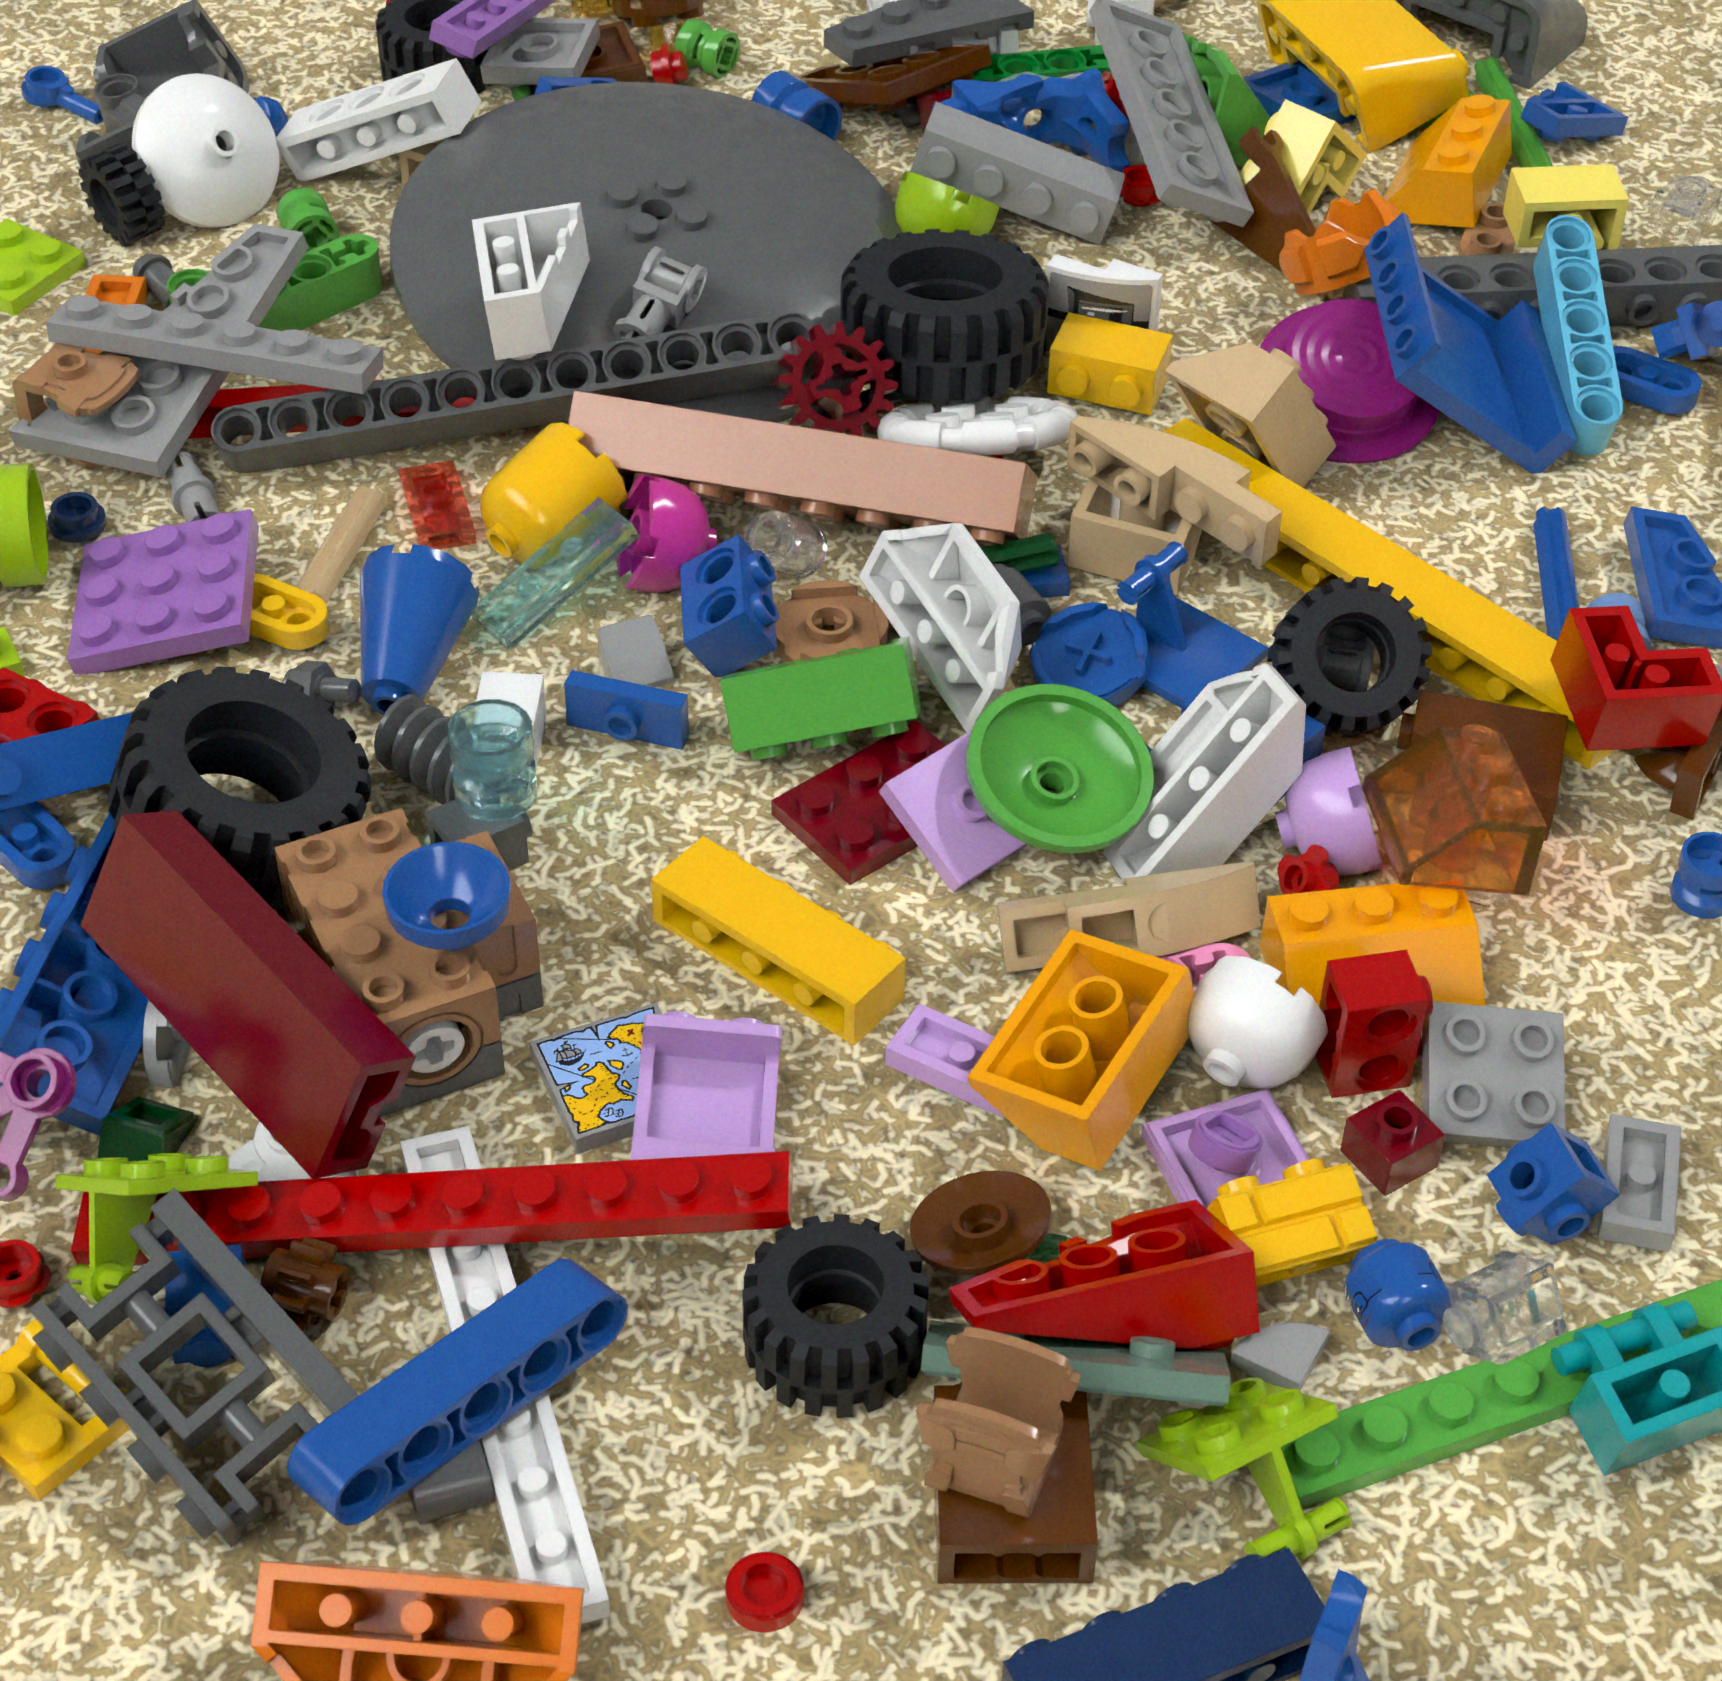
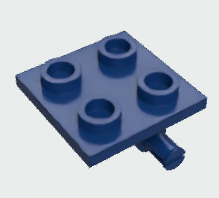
(1182, 641)

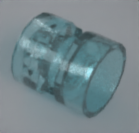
(492, 760)

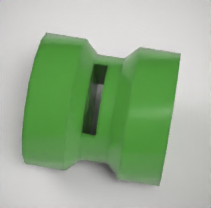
(710, 49)
(308, 213)

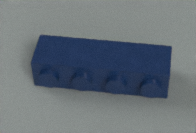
(1228, 1628)

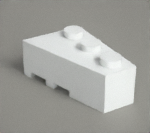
(530, 275)

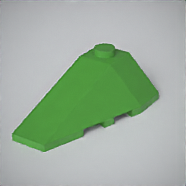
(1229, 95)

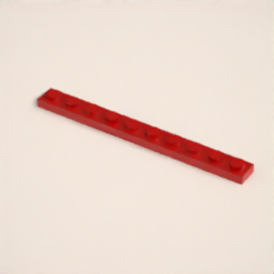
(494, 1205)

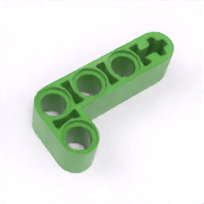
(321, 285)

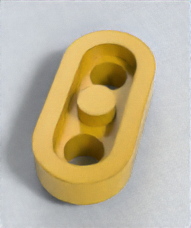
(287, 615)

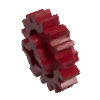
(828, 363)

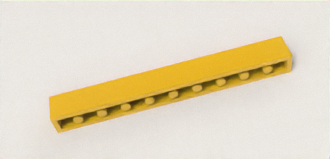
(1470, 637)

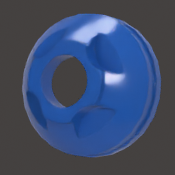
(446, 879)

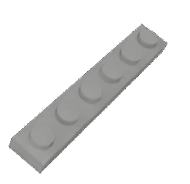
(216, 344)

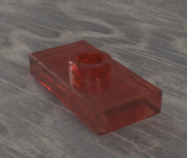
(437, 505)

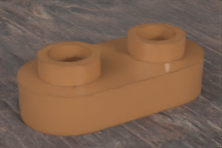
(1489, 235)

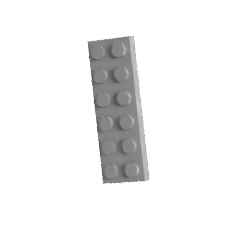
(1170, 113)

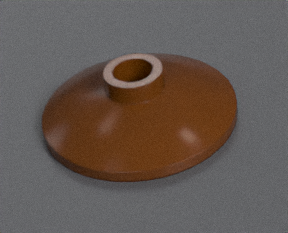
(980, 1222)

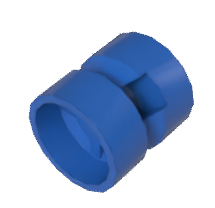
(795, 98)

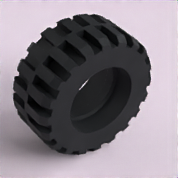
(951, 313)
(247, 731)

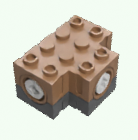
(432, 999)

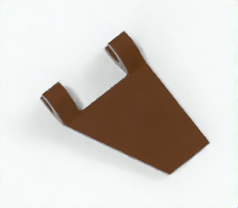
(1272, 197)

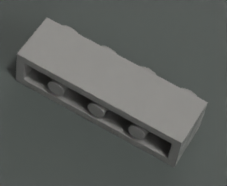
(1018, 173)

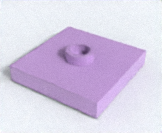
(946, 818)

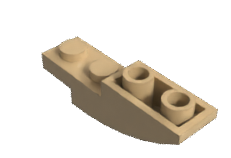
(1169, 472)
(1146, 914)

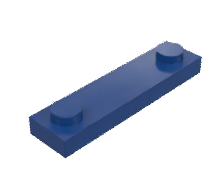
(60, 761)

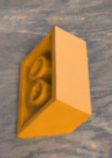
(1454, 164)
(1333, 924)
(1086, 1046)

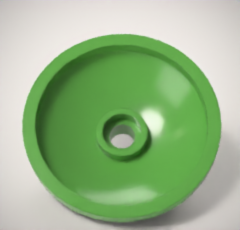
(1066, 743)

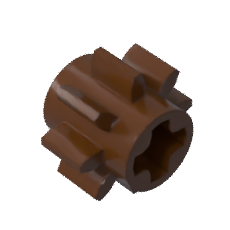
(307, 1281)

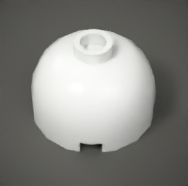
(1251, 1026)

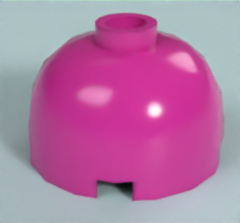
(670, 531)

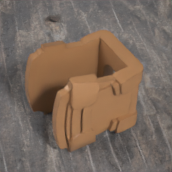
(76, 381)
(1004, 1420)

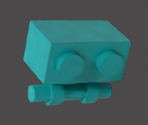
(1652, 1400)

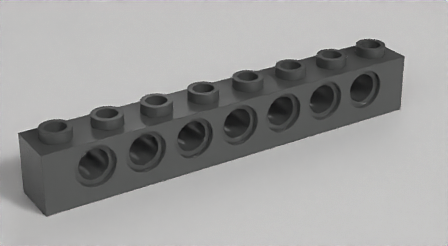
(1637, 283)

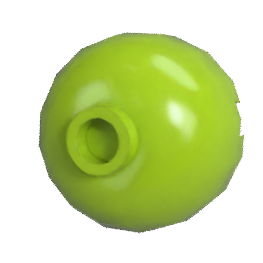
(934, 205)

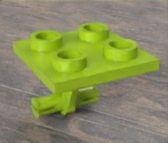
(122, 1199)
(1251, 1433)

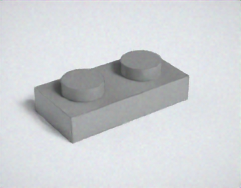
(1645, 1169)

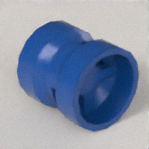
(1698, 881)

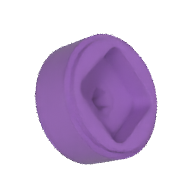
(1225, 1142)

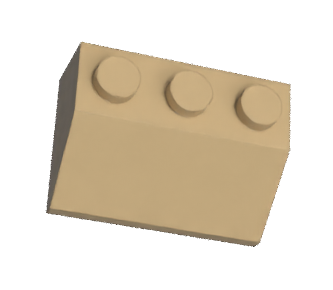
(1256, 406)

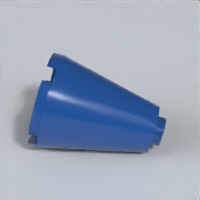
(410, 620)

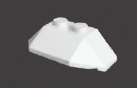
(952, 608)
(1216, 774)

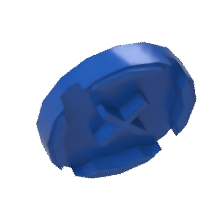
(1092, 651)

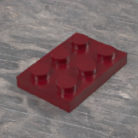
(843, 812)

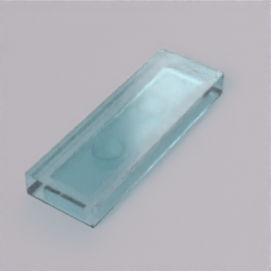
(554, 573)

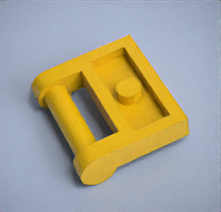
(37, 1436)

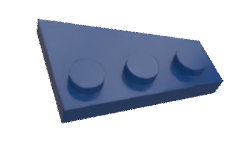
(1674, 578)

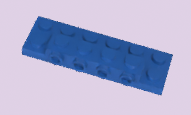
(76, 998)

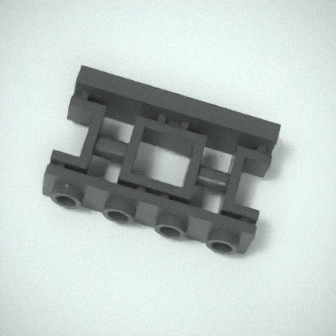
(244, 1329)

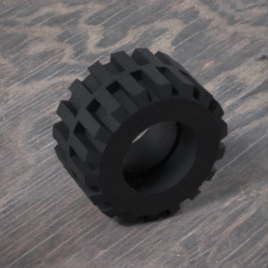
(405, 41)
(1384, 622)
(835, 1361)

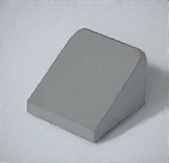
(634, 652)

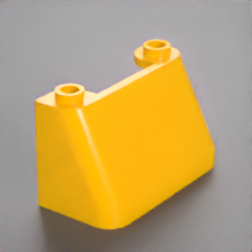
(1372, 57)

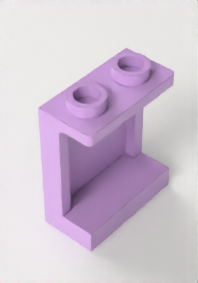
(705, 1087)

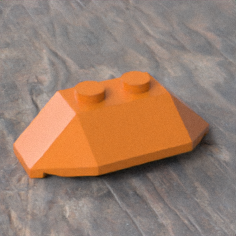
(413, 1624)

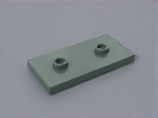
(1139, 1369)

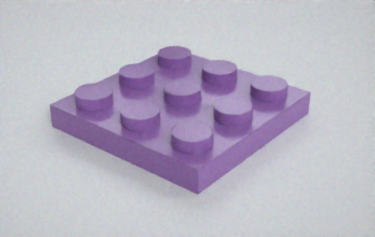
(164, 593)

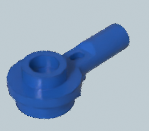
(50, 87)

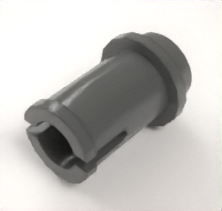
(157, 271)

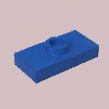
(626, 710)

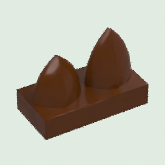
(1685, 771)

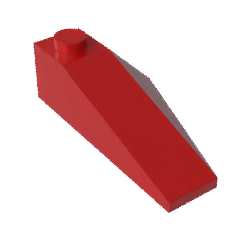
(1157, 1276)

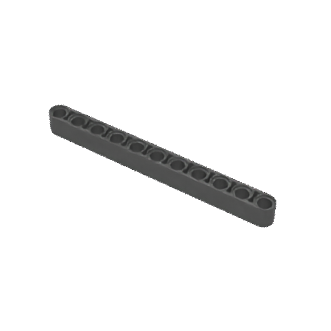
(492, 381)

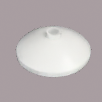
(179, 146)

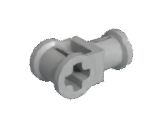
(661, 295)

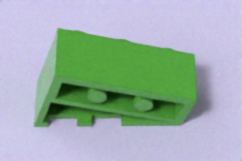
(822, 699)

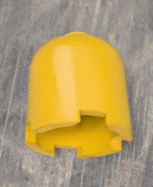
(545, 491)

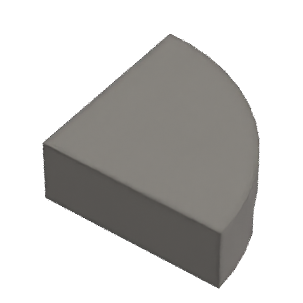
(163, 1050)
(1281, 1353)

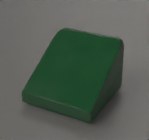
(144, 1129)

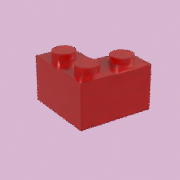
(1631, 694)

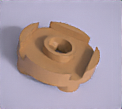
(822, 604)

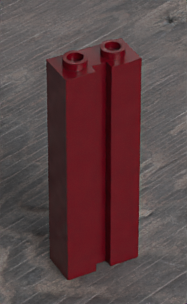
(246, 993)

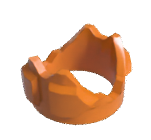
(1336, 250)

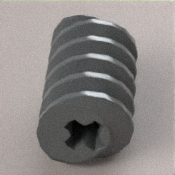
(416, 746)

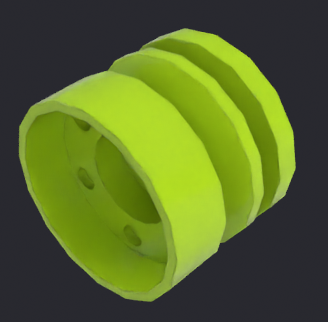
(22, 527)

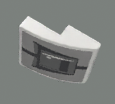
(1114, 294)

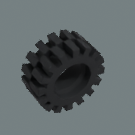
(121, 194)

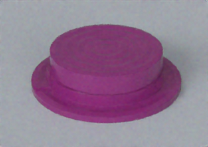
(1353, 380)

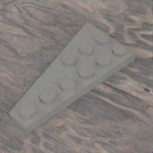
(169, 398)

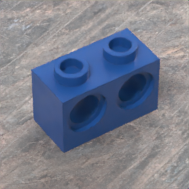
(728, 606)

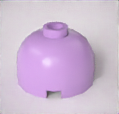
(1331, 811)

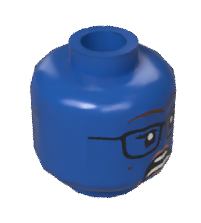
(1397, 1294)

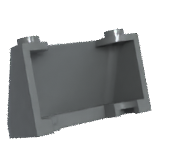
(1526, 33)
(158, 51)

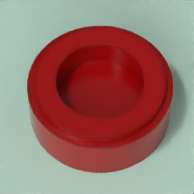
(764, 1592)

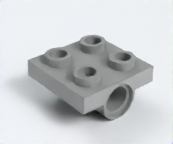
(1492, 1073)

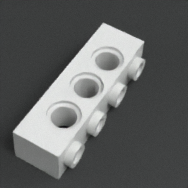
(378, 121)

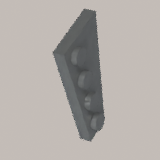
(927, 23)

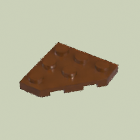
(899, 78)

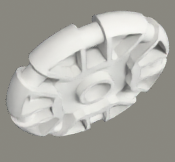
(981, 426)

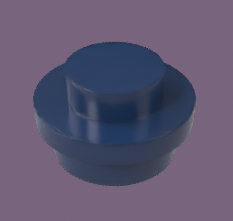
(76, 517)

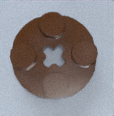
(648, 12)

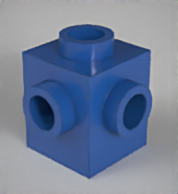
(1551, 1186)

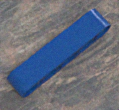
(456, 1391)

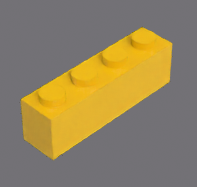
(779, 939)

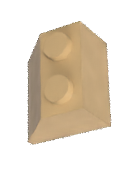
(1113, 536)

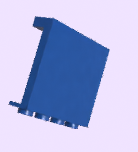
(1464, 361)

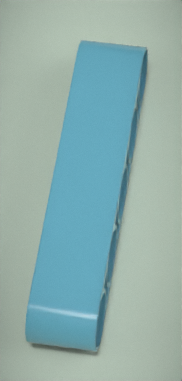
(1578, 331)

